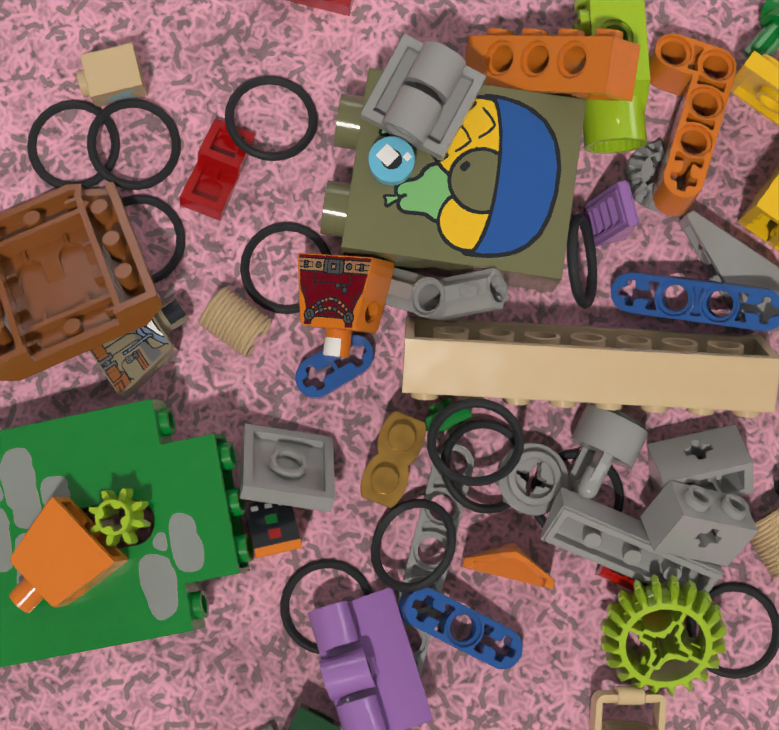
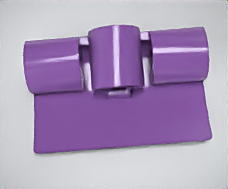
(369, 664)

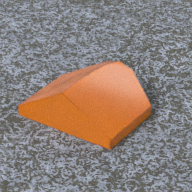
(510, 563)

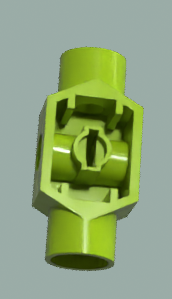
(617, 124)

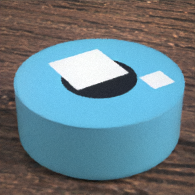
(391, 160)

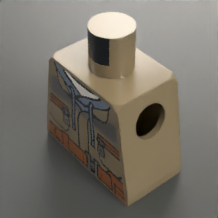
(141, 353)

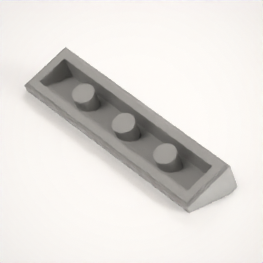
(618, 542)

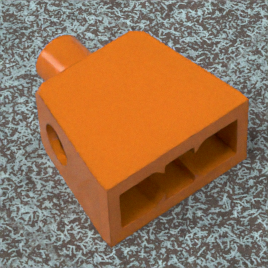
(61, 557)

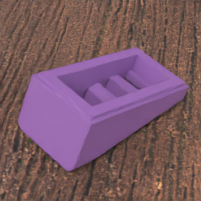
(612, 214)

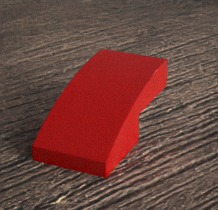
(215, 172)

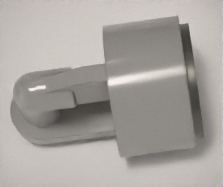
(604, 440)

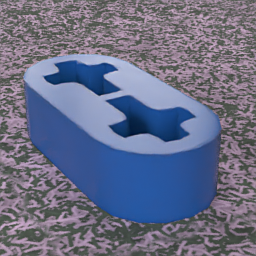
(340, 376)

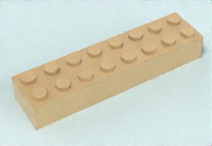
(590, 366)

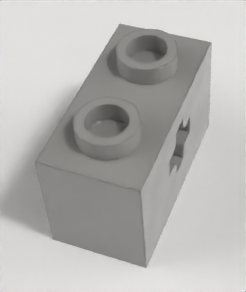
(707, 459)
(698, 523)

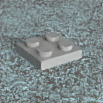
(287, 468)

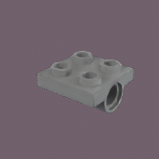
(424, 95)

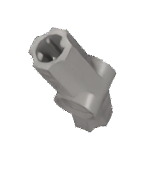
(458, 294)

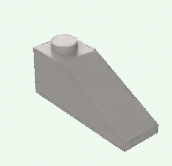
(731, 262)

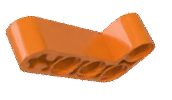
(690, 129)

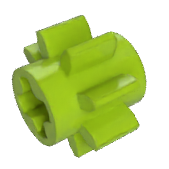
(109, 510)

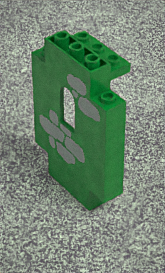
(192, 539)

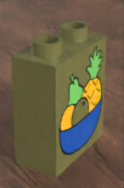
(489, 204)

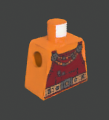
(342, 296)

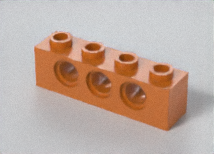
(557, 65)

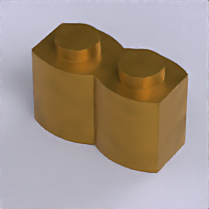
(388, 471)

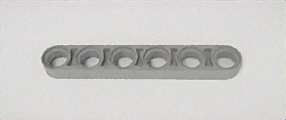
(427, 528)

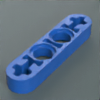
(699, 294)

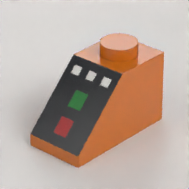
(272, 528)

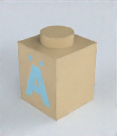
(111, 75)

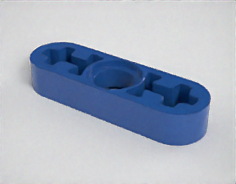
(483, 652)

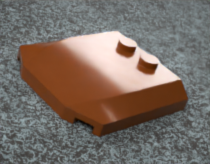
(69, 278)

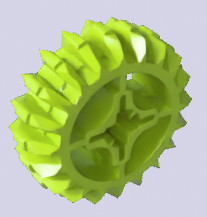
(665, 657)

